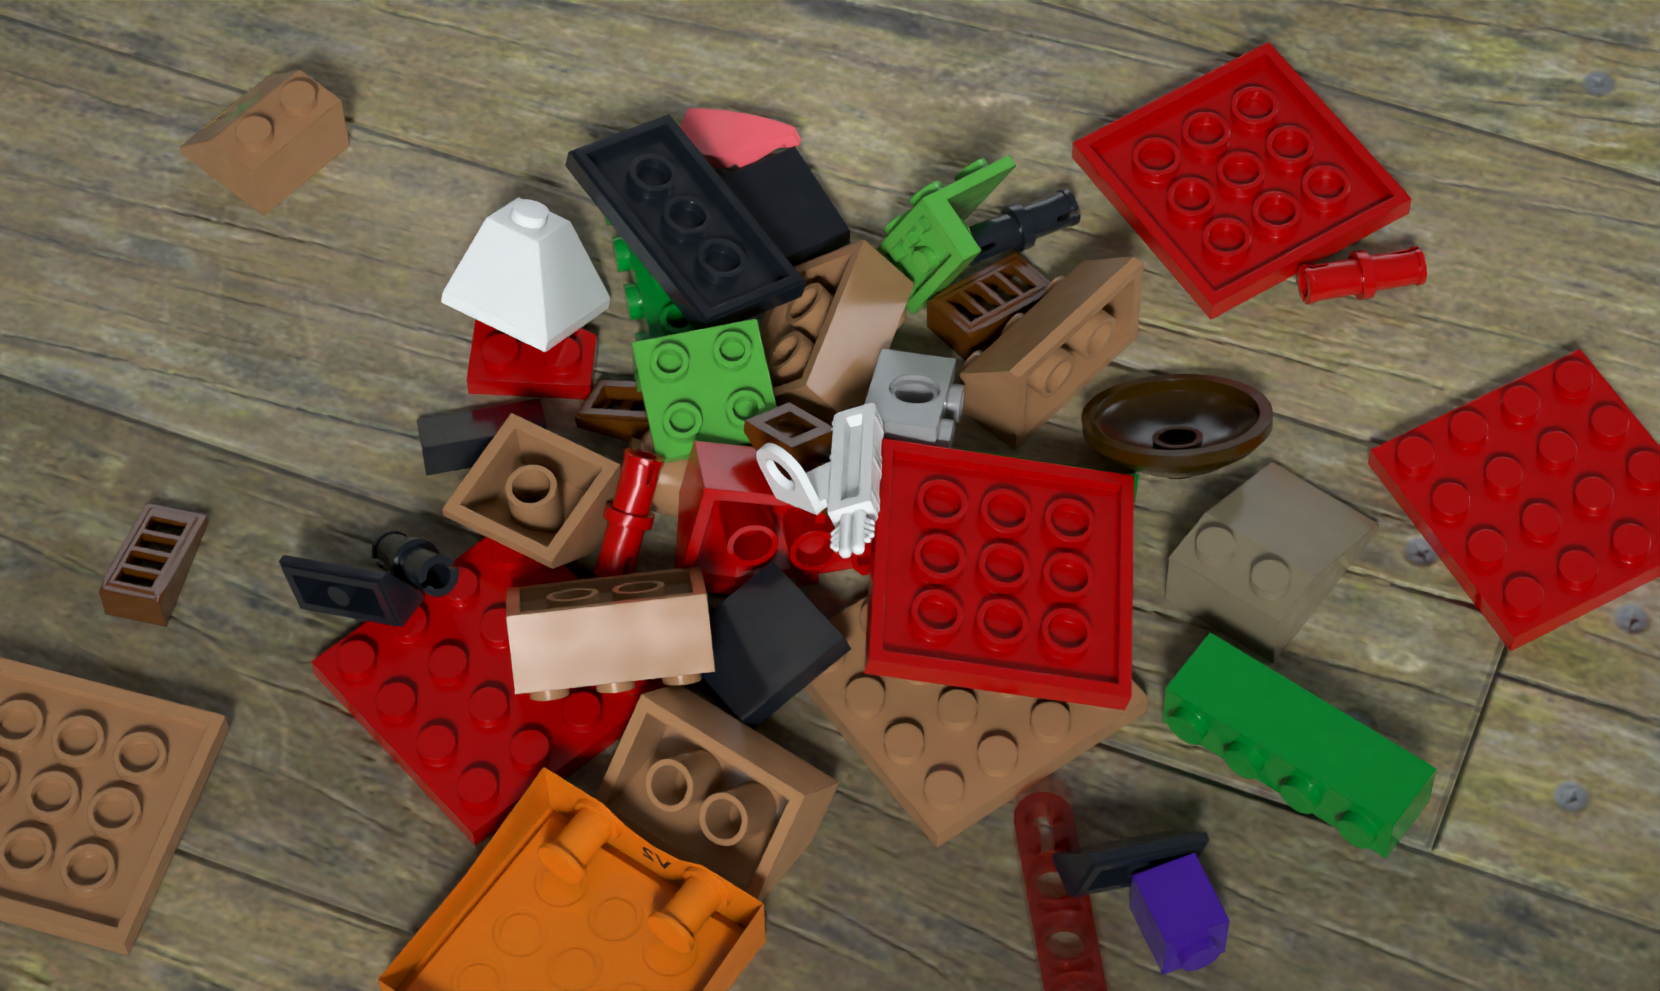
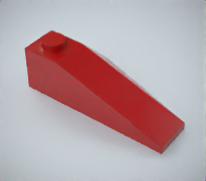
(738, 526)

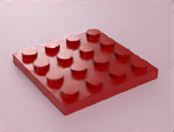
(1240, 179)
(1534, 497)
(1002, 575)
(448, 702)

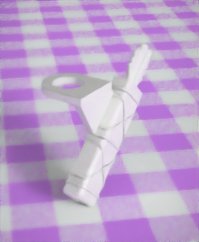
(844, 484)

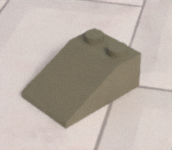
(1266, 559)

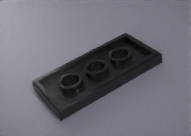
(685, 224)

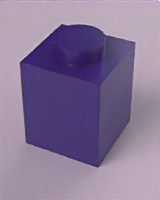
(1179, 915)

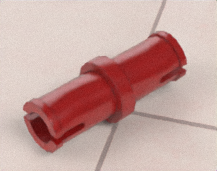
(1361, 275)
(629, 513)

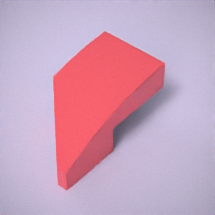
(736, 137)

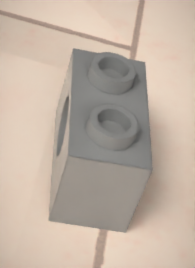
(917, 397)

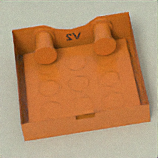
(580, 906)

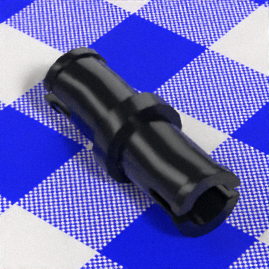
(1021, 225)
(415, 562)

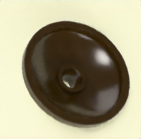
(1177, 424)

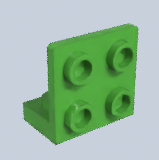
(932, 239)
(702, 386)

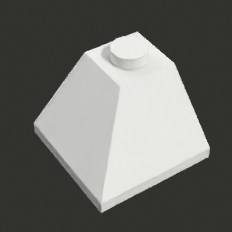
(528, 276)

